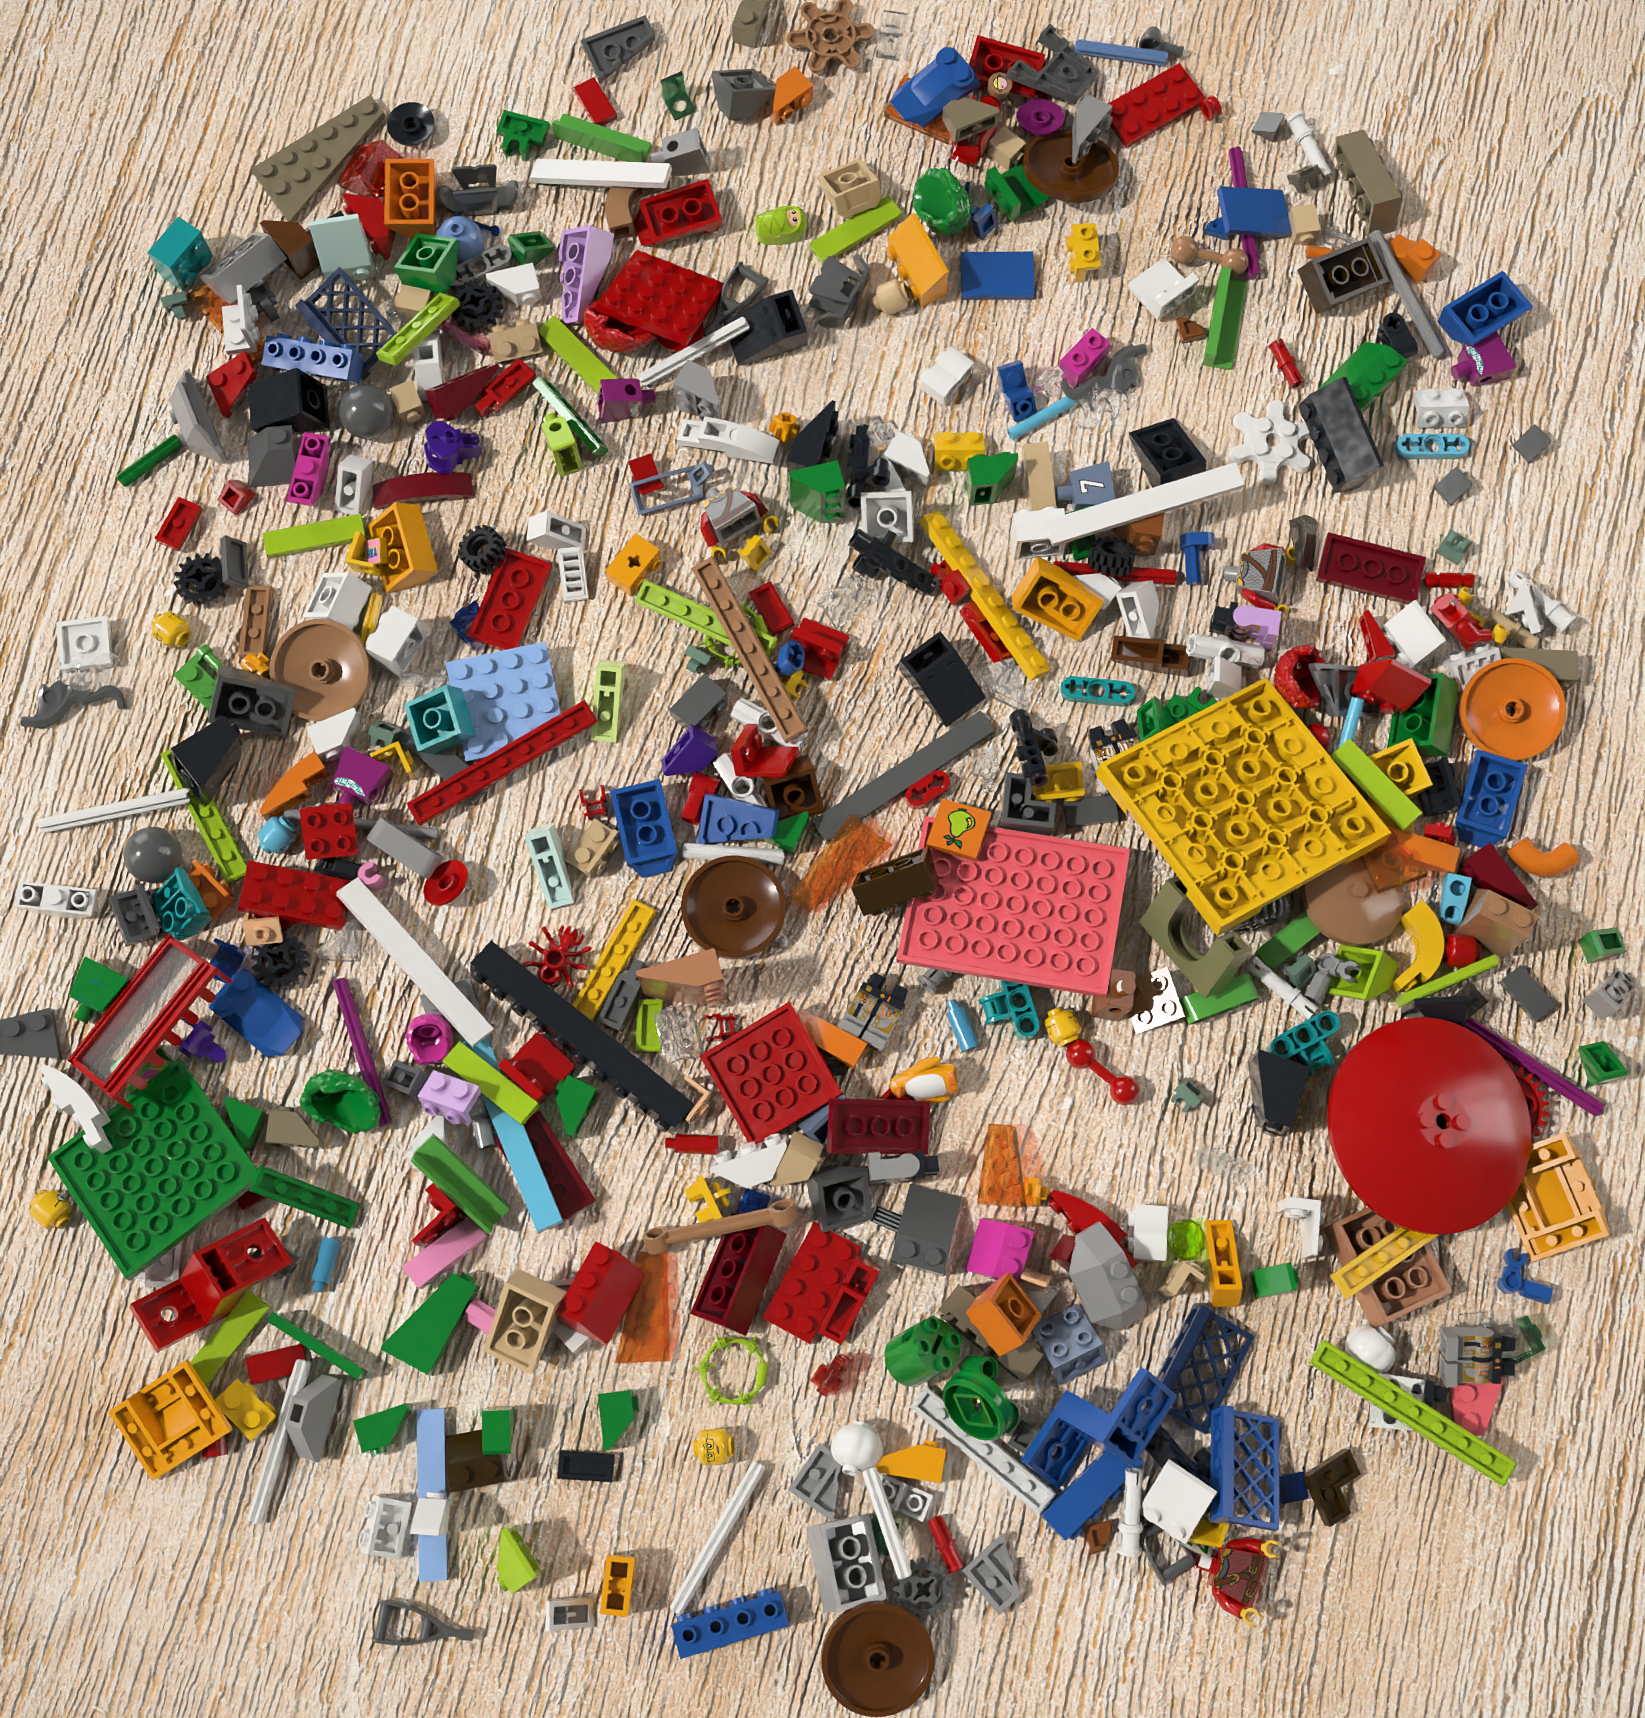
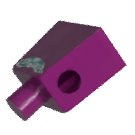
(1484, 362)
(622, 399)
(360, 777)

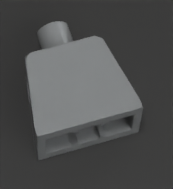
(684, 153)

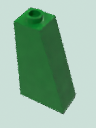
(432, 1326)

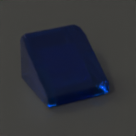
(1292, 1487)

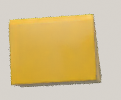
(1403, 767)

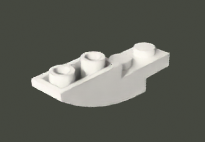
(732, 438)
(80, 1105)

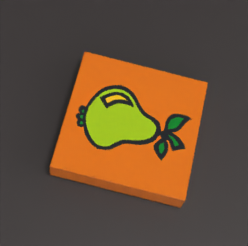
(958, 829)

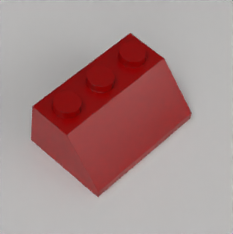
(600, 1294)

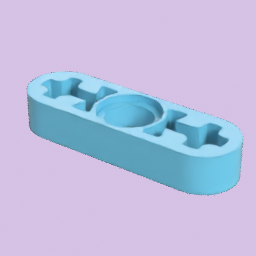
(1441, 440)

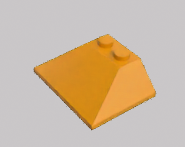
(1556, 1201)
(170, 1420)

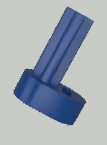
(1191, 544)
(790, 666)

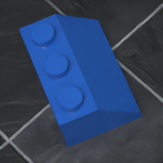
(1484, 310)

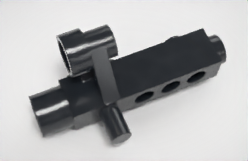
(861, 475)
(879, 555)
(1030, 744)
(1163, 1447)

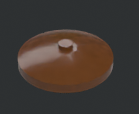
(1052, 172)
(733, 907)
(877, 1658)

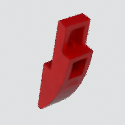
(1083, 1215)

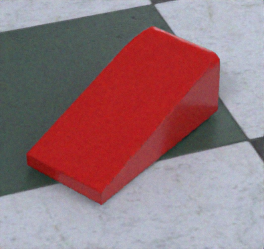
(1374, 639)
(274, 1364)

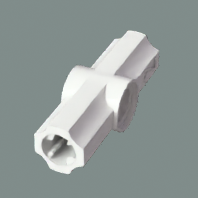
(1238, 652)
(749, 713)
(725, 768)

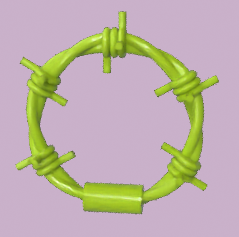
(731, 660)
(761, 1377)

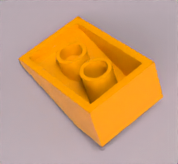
(1056, 599)

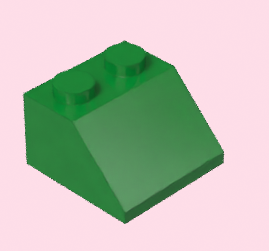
(429, 263)

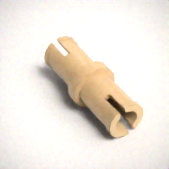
(1517, 632)

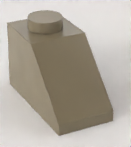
(968, 117)
(291, 1130)

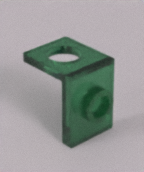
(674, 90)
(1533, 1337)

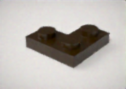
(1325, 1484)

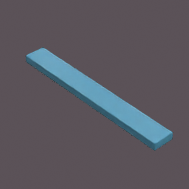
(521, 1155)

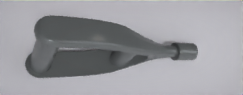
(733, 307)
(1174, 1569)
(426, 1628)

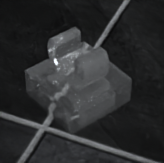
(1046, 379)
(881, 432)

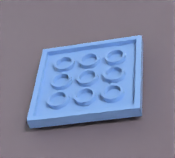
(505, 695)

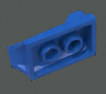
(933, 87)
(1489, 799)
(645, 828)
(257, 1014)

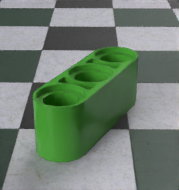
(1236, 994)

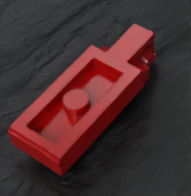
(505, 387)
(984, 632)

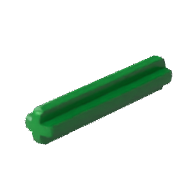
(149, 460)

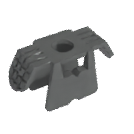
(478, 199)
(835, 293)

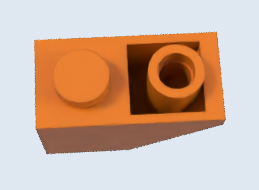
(791, 93)

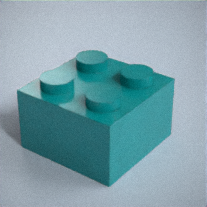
(180, 254)
(439, 719)

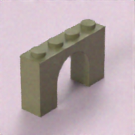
(1166, 925)

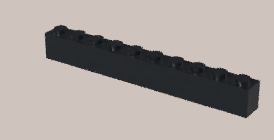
(581, 1038)

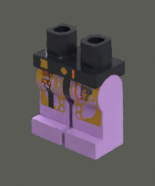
(1246, 624)

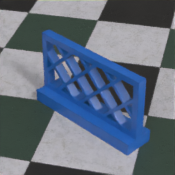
(1223, 1469)

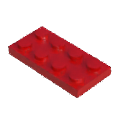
(1154, 105)
(510, 601)
(293, 895)
(811, 1283)

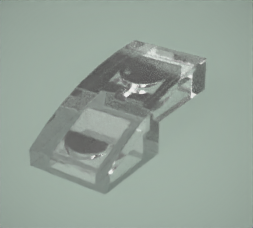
(891, 35)

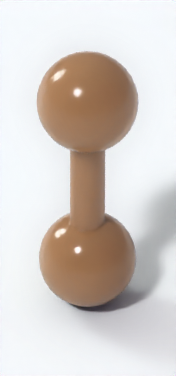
(1185, 250)

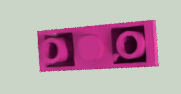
(310, 470)

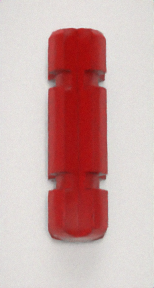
(1449, 580)

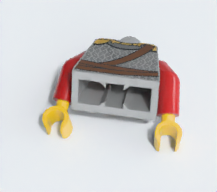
(731, 514)
(1261, 575)

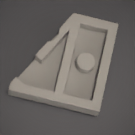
(994, 1575)

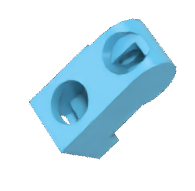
(1453, 898)

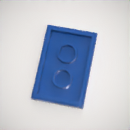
(1254, 211)
(997, 275)

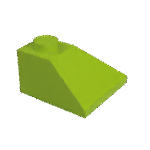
(1373, 979)
(515, 1562)

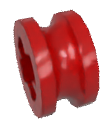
(1210, 108)

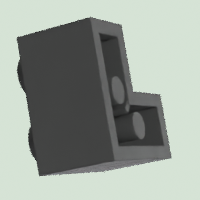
(1020, 812)

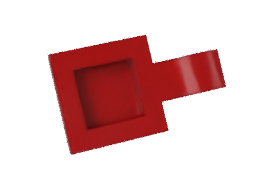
(953, 585)

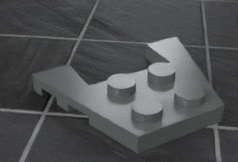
(1064, 76)

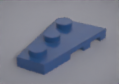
(733, 819)

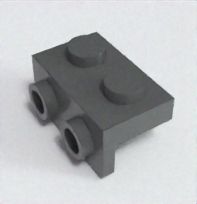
(135, 915)

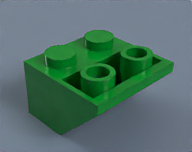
(989, 476)

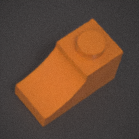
(1414, 257)

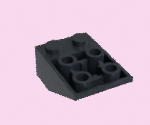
(774, 328)
(814, 441)
(941, 679)

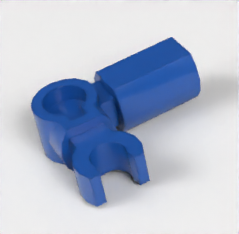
(1511, 1281)

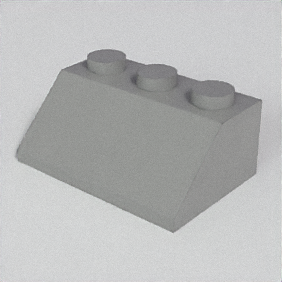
(244, 266)
(846, 1563)

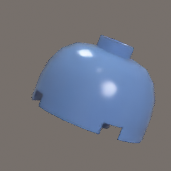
(467, 233)

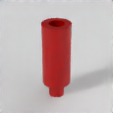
(693, 1144)

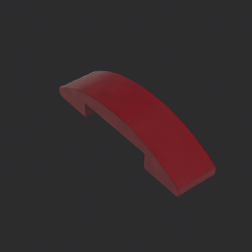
(422, 487)

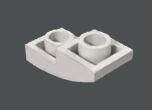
(907, 1498)

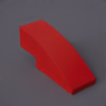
(849, 1299)

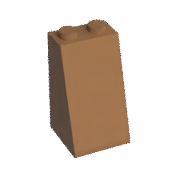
(1496, 922)

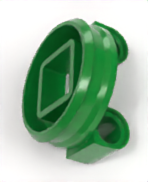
(977, 1381)

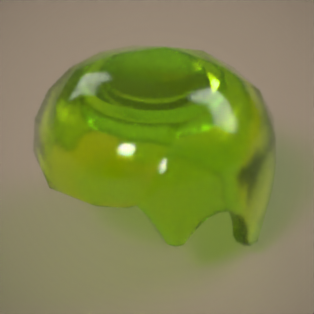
(1185, 1239)

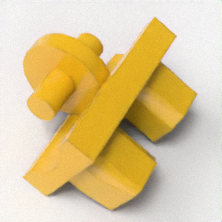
(700, 1190)

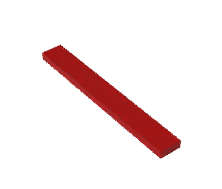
(502, 763)

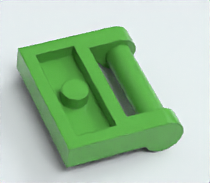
(195, 678)

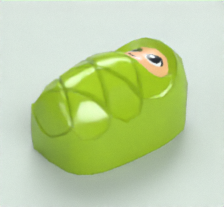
(781, 225)

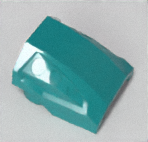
(180, 906)

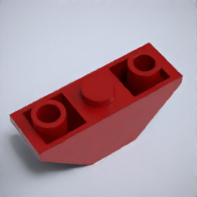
(372, 219)

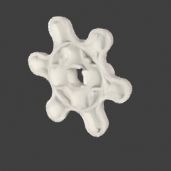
(1266, 456)

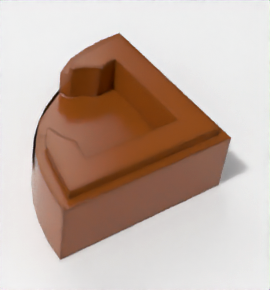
(1189, 330)
(1098, 1535)

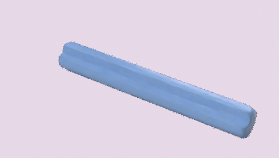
(1121, 52)

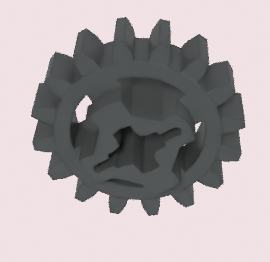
(936, 1602)

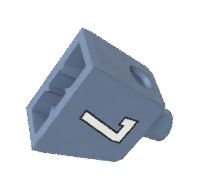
(1088, 486)

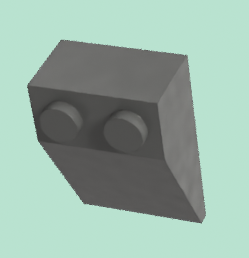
(251, 701)
(926, 1230)

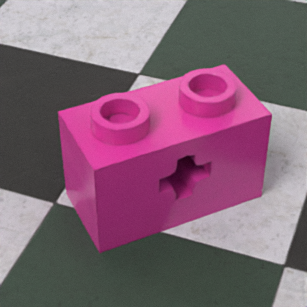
(1084, 357)

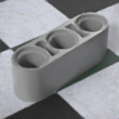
(404, 847)

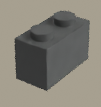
(699, 704)

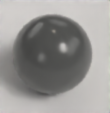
(366, 411)
(152, 854)

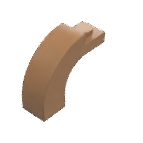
(619, 205)

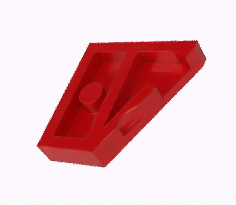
(231, 381)

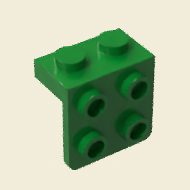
(1013, 192)

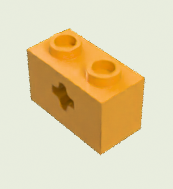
(634, 552)
(618, 1585)

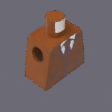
(1119, 996)

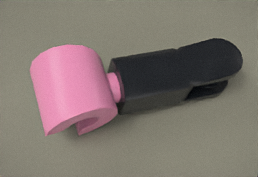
(351, 871)

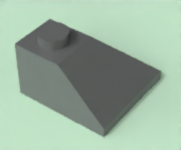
(740, 92)
(272, 456)
(840, 1196)

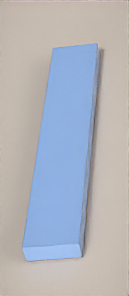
(432, 1478)

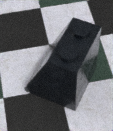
(289, 400)
(207, 758)
(1275, 1091)

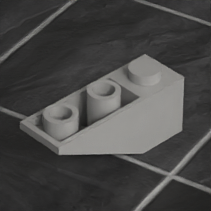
(1090, 121)

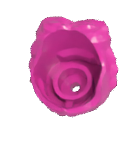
(429, 1038)

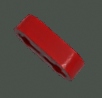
(930, 794)

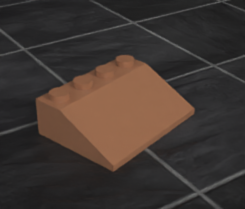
(686, 980)
(1403, 1287)

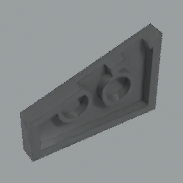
(616, 46)
(30, 1035)

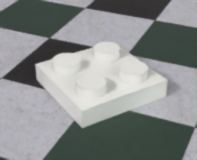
(83, 637)

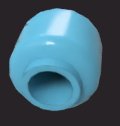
(277, 835)

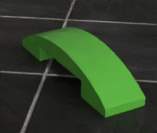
(1287, 941)

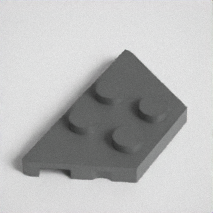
(1335, 689)

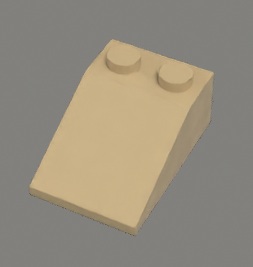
(523, 1320)

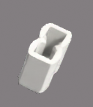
(946, 375)
(1148, 1233)

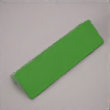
(601, 139)
(1224, 321)
(460, 1183)

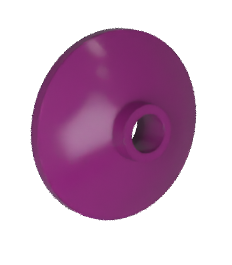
(1040, 117)

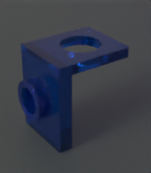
(462, 619)
(227, 959)

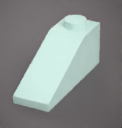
(550, 865)

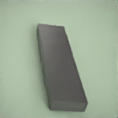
(443, 763)

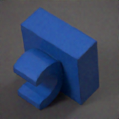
(983, 220)

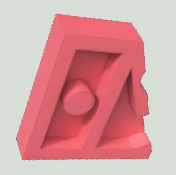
(1473, 1405)

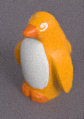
(927, 1081)

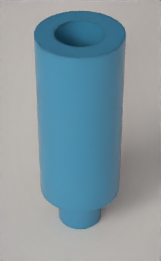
(961, 1027)
(325, 1263)

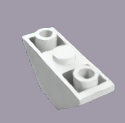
(428, 363)
(55, 900)
(753, 1161)

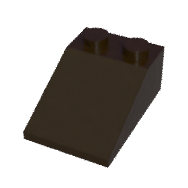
(1342, 275)

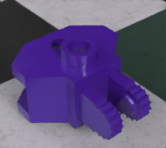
(449, 447)
(201, 1043)

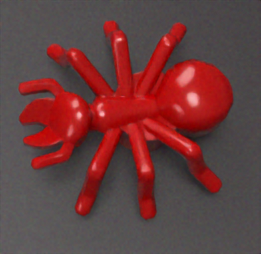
(555, 957)

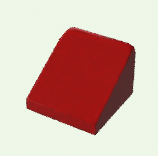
(235, 496)

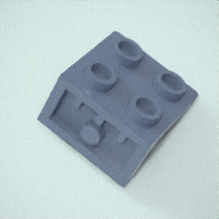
(1070, 1343)

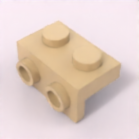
(515, 341)

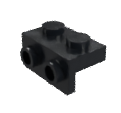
(1443, 795)

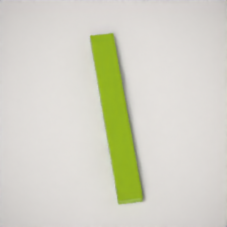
(1413, 1413)

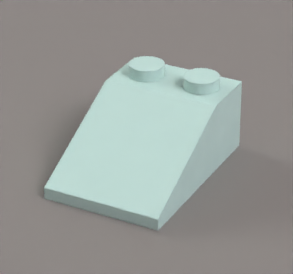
(343, 245)

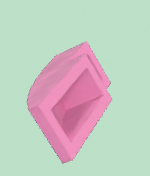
(444, 1253)

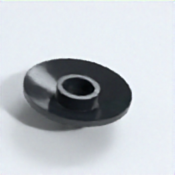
(407, 116)

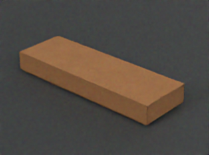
(256, 620)

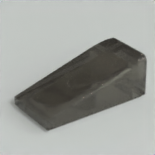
(1303, 536)

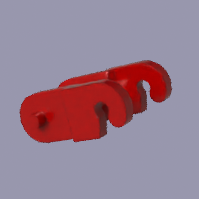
(595, 812)
(730, 1018)

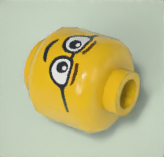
(50, 1209)

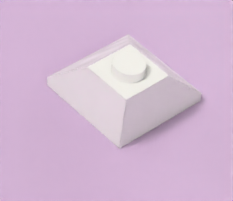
(888, 512)

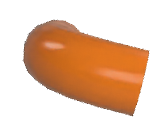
(1542, 863)

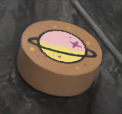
(999, 85)

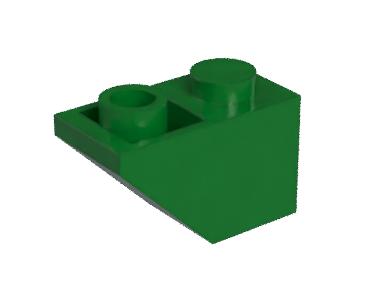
(1274, 1280)

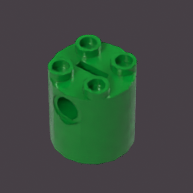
(922, 1352)

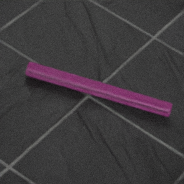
(1248, 242)
(360, 1045)
(1535, 1067)

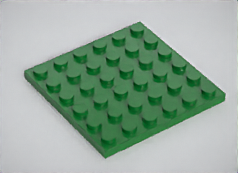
(165, 1173)

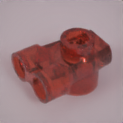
(828, 1378)

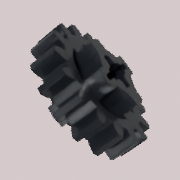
(480, 296)
(192, 576)
(276, 970)

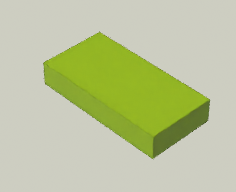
(646, 1033)

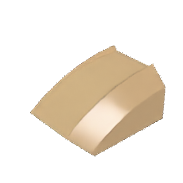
(851, 188)

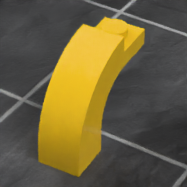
(1429, 946)

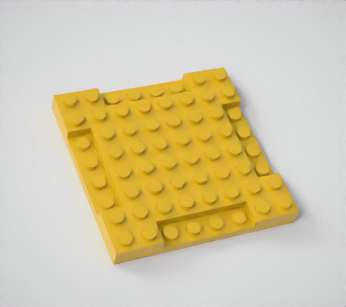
(1242, 804)

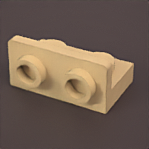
(593, 848)
(1179, 1278)

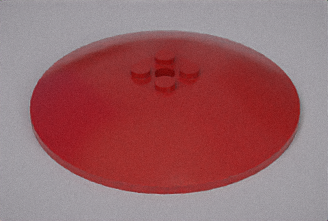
(1388, 1133)

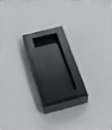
(586, 1466)

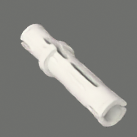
(1282, 988)

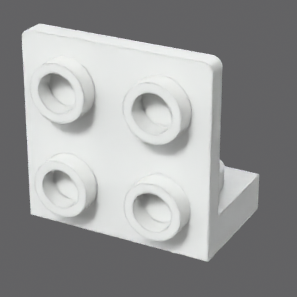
(1162, 288)
(239, 325)
(1313, 1216)

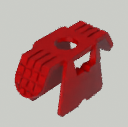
(968, 153)

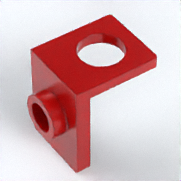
(643, 468)

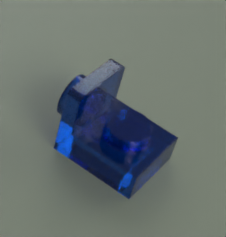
(752, 1201)

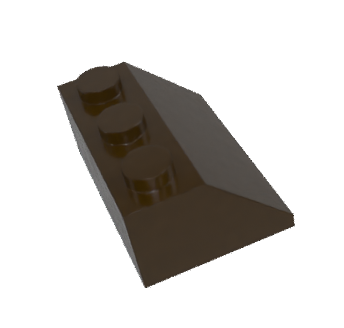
(895, 882)

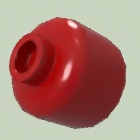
(1461, 950)

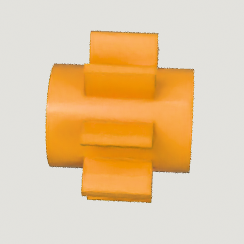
(784, 427)
(257, 664)
(1034, 1191)

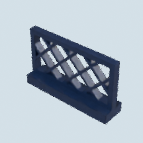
(329, 332)
(1183, 1350)

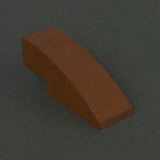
(1151, 655)

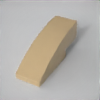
(1038, 475)

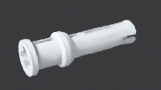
(1305, 137)
(1550, 608)
(1130, 1524)

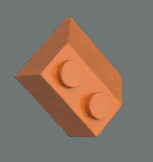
(1004, 1315)

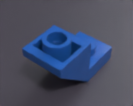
(1015, 390)

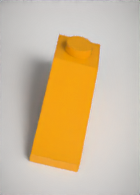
(1222, 1264)
(916, 1462)

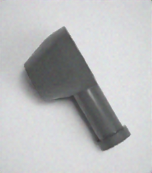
(1153, 40)

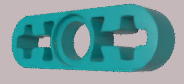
(1115, 699)

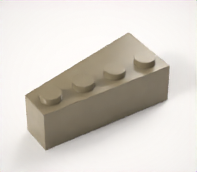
(1368, 181)
(1017, 1362)

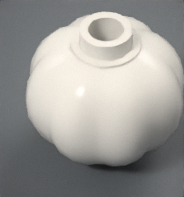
(1371, 1347)
(856, 1448)

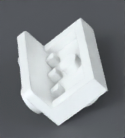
(1441, 408)

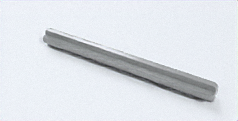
(1407, 295)

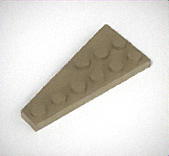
(313, 160)

